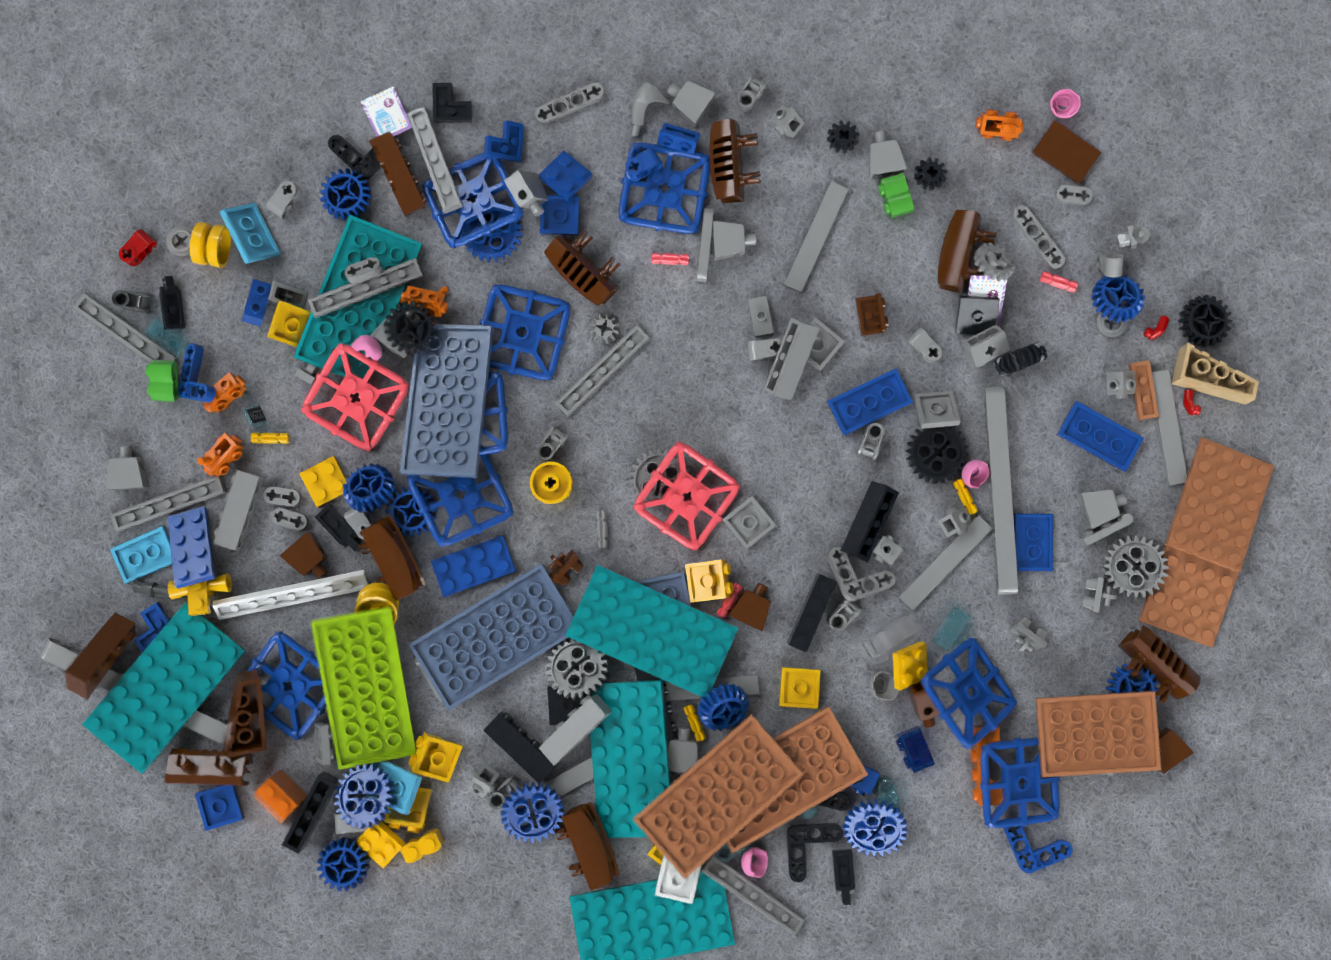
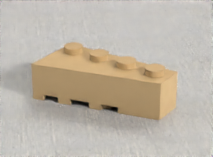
(1207, 375)

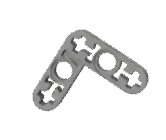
(852, 582)

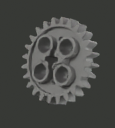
(641, 474)
(1147, 554)
(587, 681)

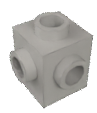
(787, 121)
(1120, 383)
(955, 521)
(891, 553)
(483, 780)

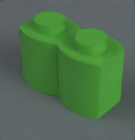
(896, 196)
(163, 380)

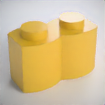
(424, 845)

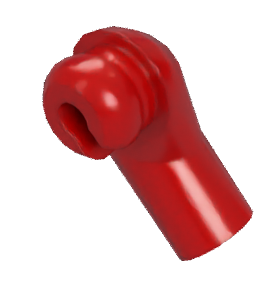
(1161, 326)
(1188, 403)

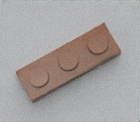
(1144, 391)

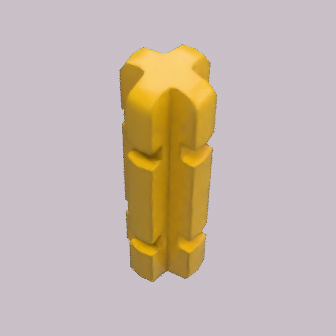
(273, 438)
(965, 496)
(694, 722)

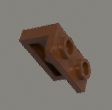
(871, 315)

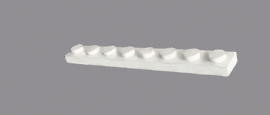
(290, 594)

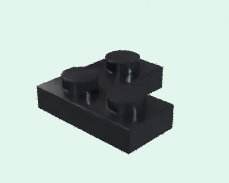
(447, 110)

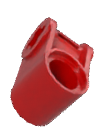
(139, 246)

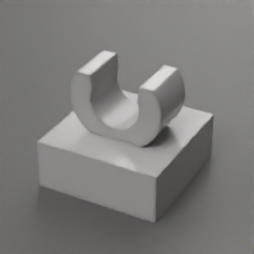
(308, 374)

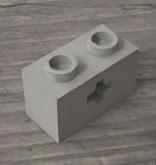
(986, 346)

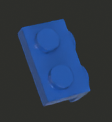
(678, 138)

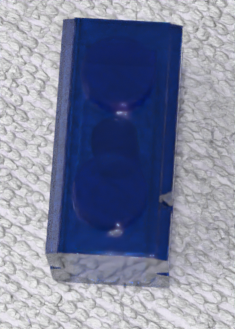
(915, 749)

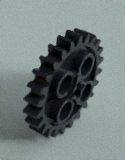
(947, 466)

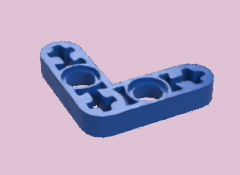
(188, 385)
(1034, 855)

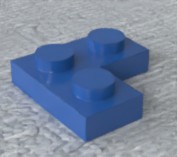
(507, 147)
(156, 620)

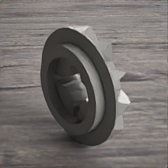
(172, 240)
(1104, 328)
(608, 336)

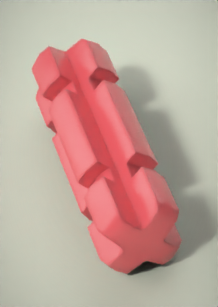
(670, 258)
(1059, 281)
(728, 603)

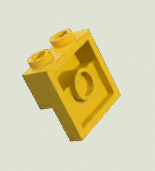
(709, 580)
(435, 757)
(417, 816)

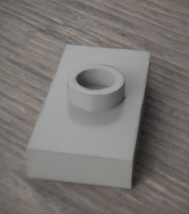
(760, 316)

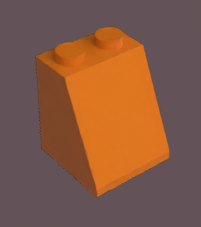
(280, 796)

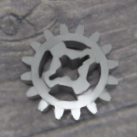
(994, 262)

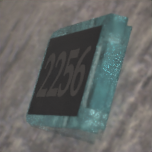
(254, 416)

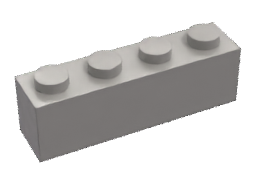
(791, 359)
(238, 510)
(575, 729)

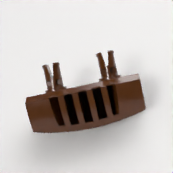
(726, 161)
(958, 249)
(580, 271)
(392, 557)
(1170, 670)
(206, 768)
(590, 845)

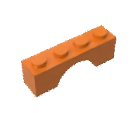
(995, 794)

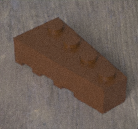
(398, 174)
(99, 655)
(246, 717)

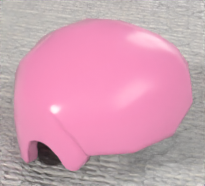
(1065, 98)
(370, 345)
(972, 467)
(757, 868)

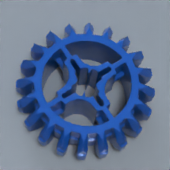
(347, 187)
(1128, 293)
(380, 484)
(408, 519)
(1121, 676)
(723, 707)
(359, 865)

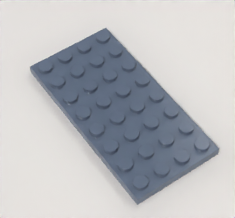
(447, 402)
(493, 637)

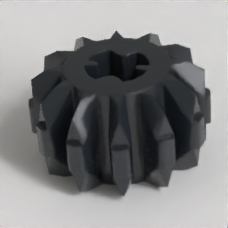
(843, 143)
(926, 178)

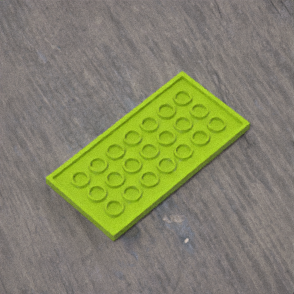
(364, 687)

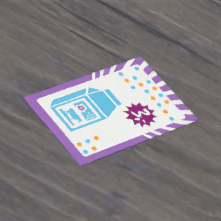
(386, 113)
(984, 287)

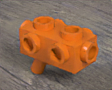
(1005, 126)
(430, 299)
(227, 390)
(221, 455)

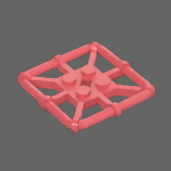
(343, 401)
(674, 496)

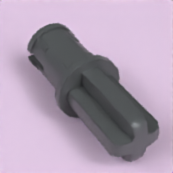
(151, 589)

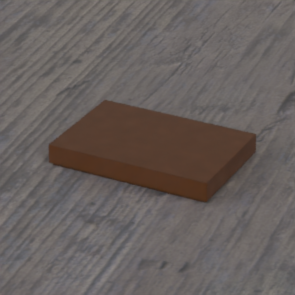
(1066, 152)

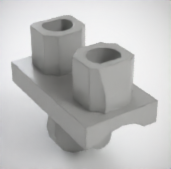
(1132, 237)
(1095, 603)
(1026, 638)

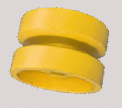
(210, 244)
(540, 482)
(377, 596)

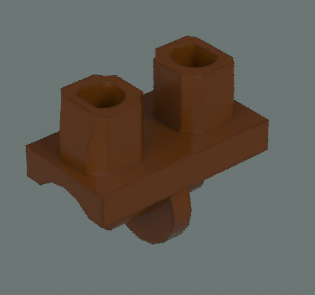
(562, 564)

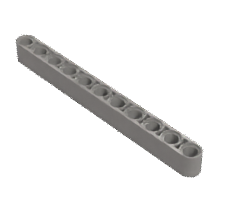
(1001, 493)
(200, 722)

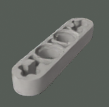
(568, 101)
(1040, 235)
(705, 245)

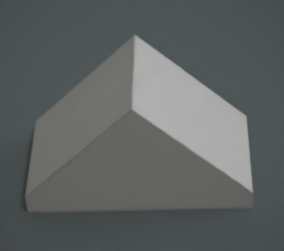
(287, 294)

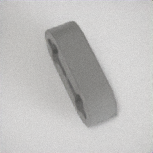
(1074, 190)
(363, 270)
(281, 501)
(288, 523)

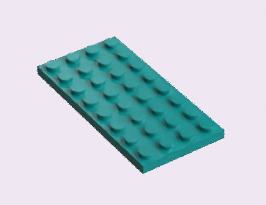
(323, 334)
(651, 631)
(163, 688)
(629, 754)
(638, 925)

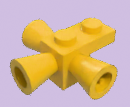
(200, 593)

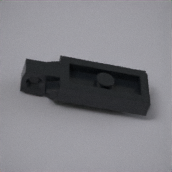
(171, 305)
(338, 527)
(843, 874)

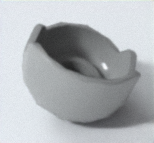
(887, 692)

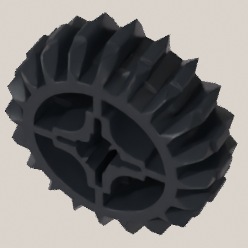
(1207, 306)
(405, 320)
(1020, 358)

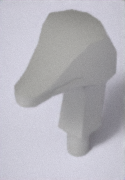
(645, 95)

